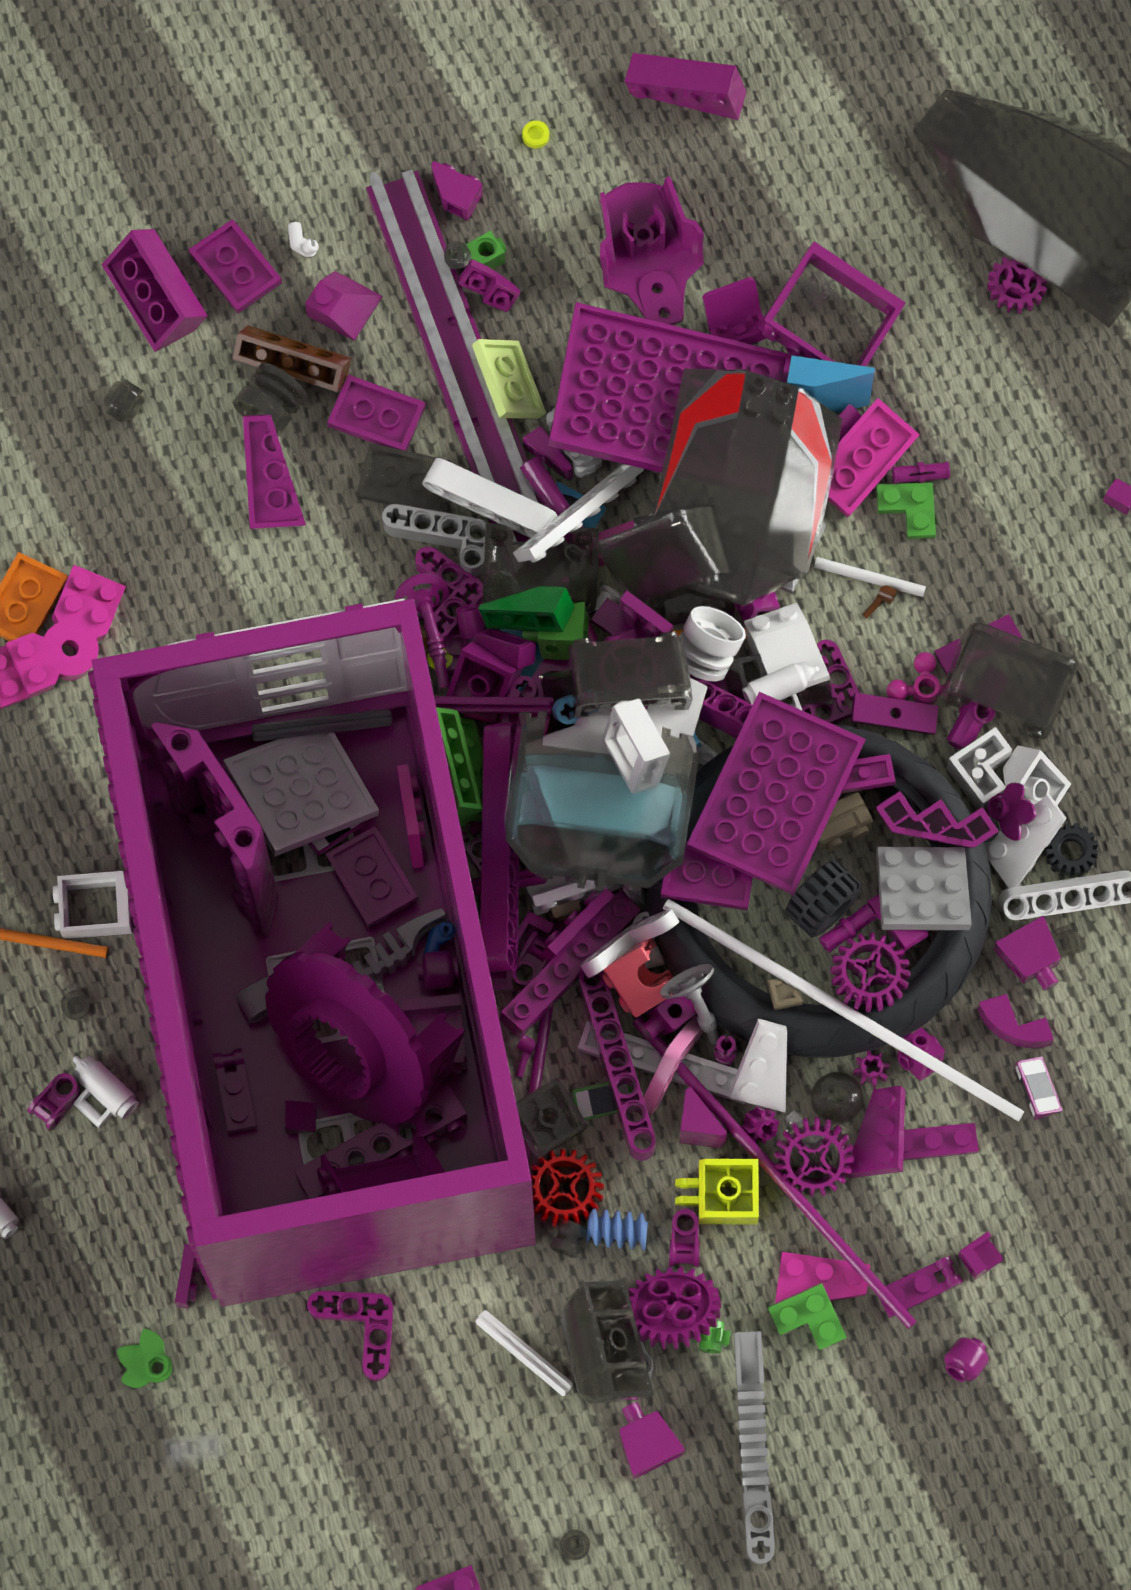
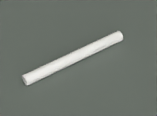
(868, 576)

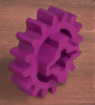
(1013, 294)

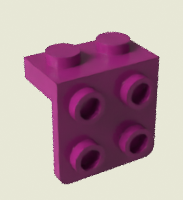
(734, 311)

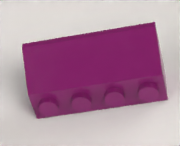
(153, 288)

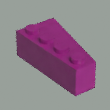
(687, 83)

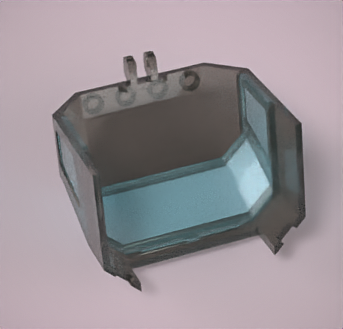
(580, 820)

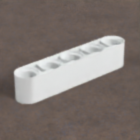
(487, 498)
(1057, 889)

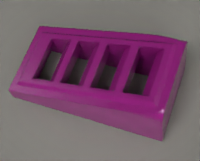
(537, 444)
(509, 647)

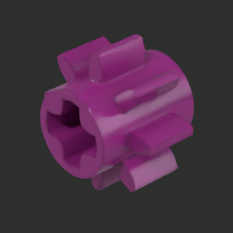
(874, 1076)
(760, 1124)

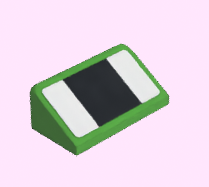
(596, 1100)

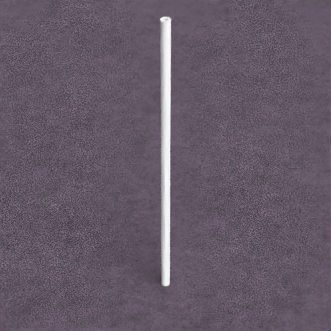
(845, 1011)

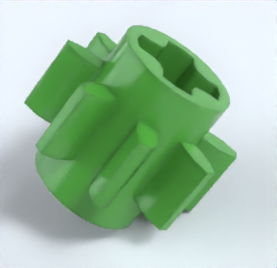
(716, 1340)

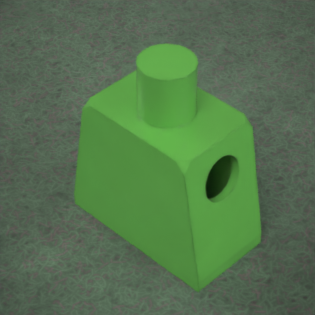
(555, 644)

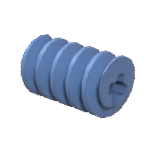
(617, 1229)

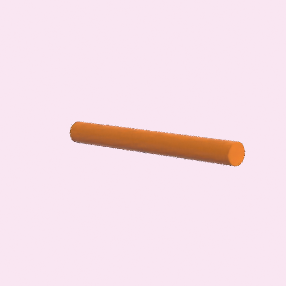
(53, 943)

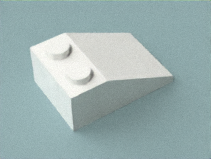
(783, 640)

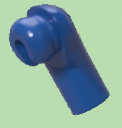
(438, 936)

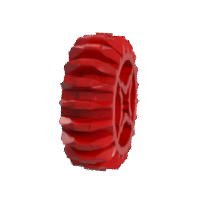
(573, 1179)

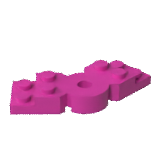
(80, 619)

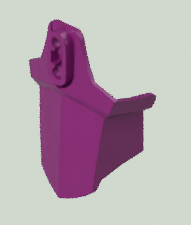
(649, 247)

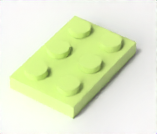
(508, 379)

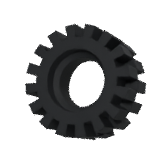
(1072, 867)

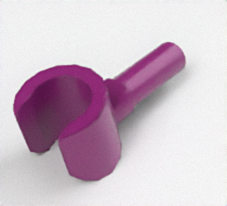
(528, 1046)

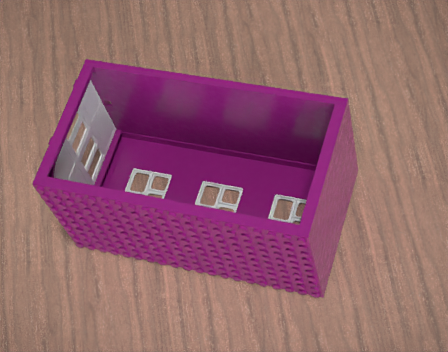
(198, 951)

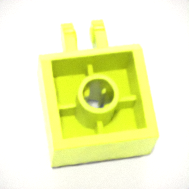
(714, 1205)

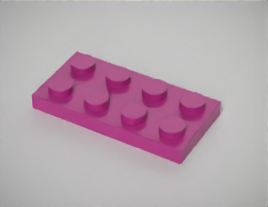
(868, 455)

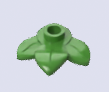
(141, 1358)

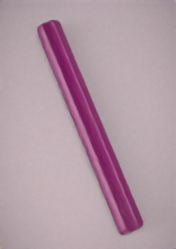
(495, 705)

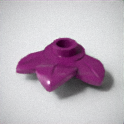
(1011, 810)

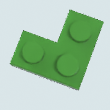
(915, 501)
(809, 1307)

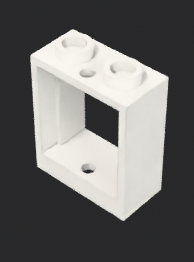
(635, 746)
(87, 881)

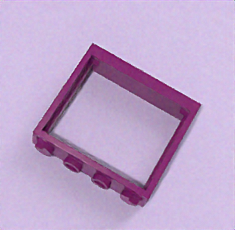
(849, 278)

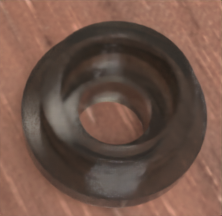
(463, 257)
(575, 1554)

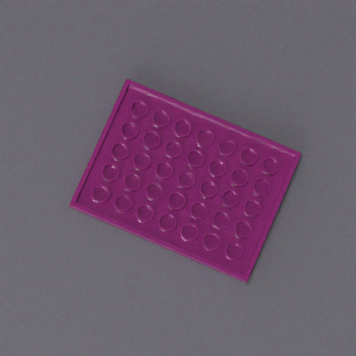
(626, 380)

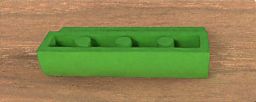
(464, 763)

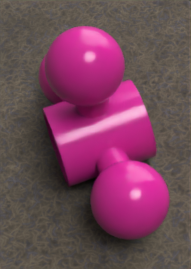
(924, 664)

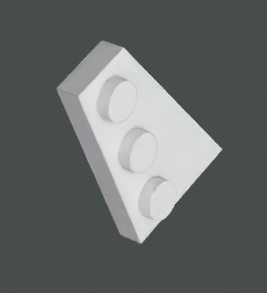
(1017, 858)
(763, 1068)

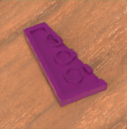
(269, 483)

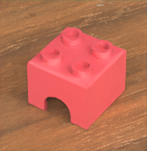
(634, 982)

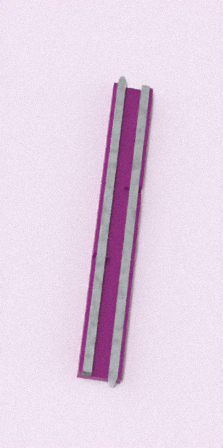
(447, 331)

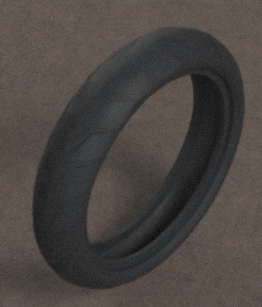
(816, 1029)

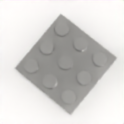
(923, 888)

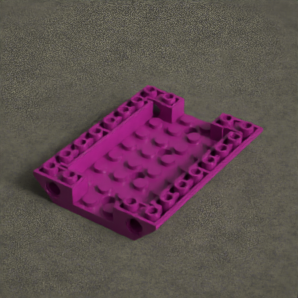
(198, 779)

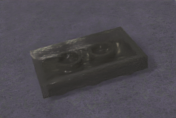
(397, 478)

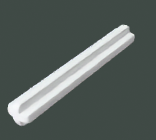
(524, 1353)

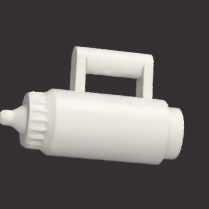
(782, 683)
(105, 1088)

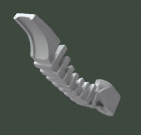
(253, 997)
(752, 1438)

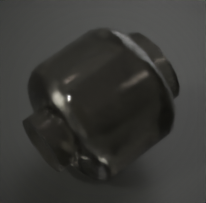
(124, 400)

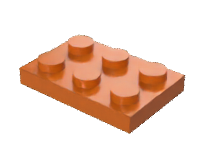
(28, 596)

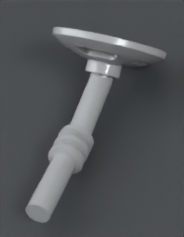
(689, 985)

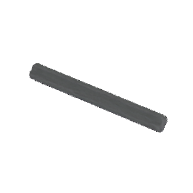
(321, 725)

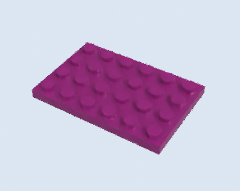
(776, 793)

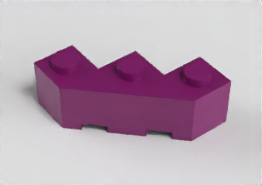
(936, 823)

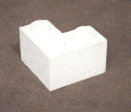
(975, 767)

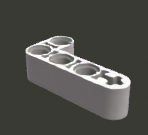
(434, 533)

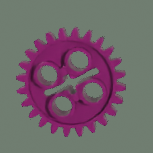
(674, 1307)

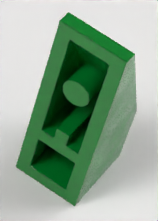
(530, 610)

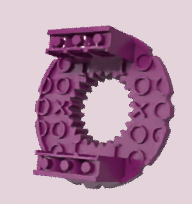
(398, 1064)

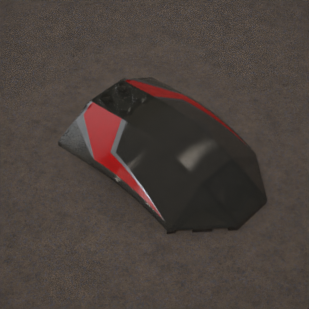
(763, 466)

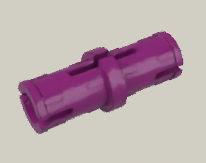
(939, 471)
(847, 928)
(722, 1045)

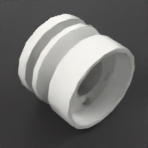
(711, 642)

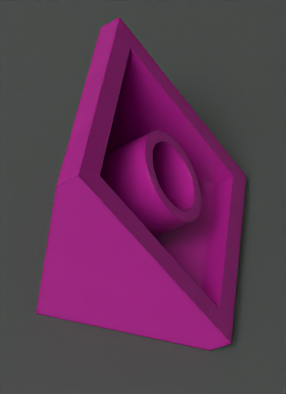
(699, 1124)

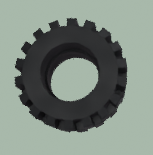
(823, 898)

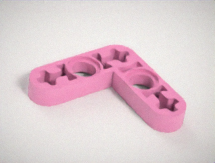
(673, 1056)

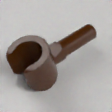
(885, 594)

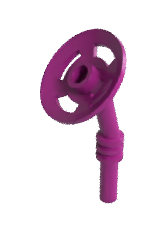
(426, 606)

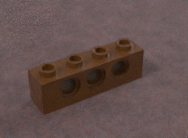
(293, 357)

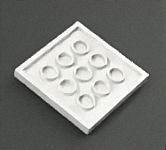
(300, 789)

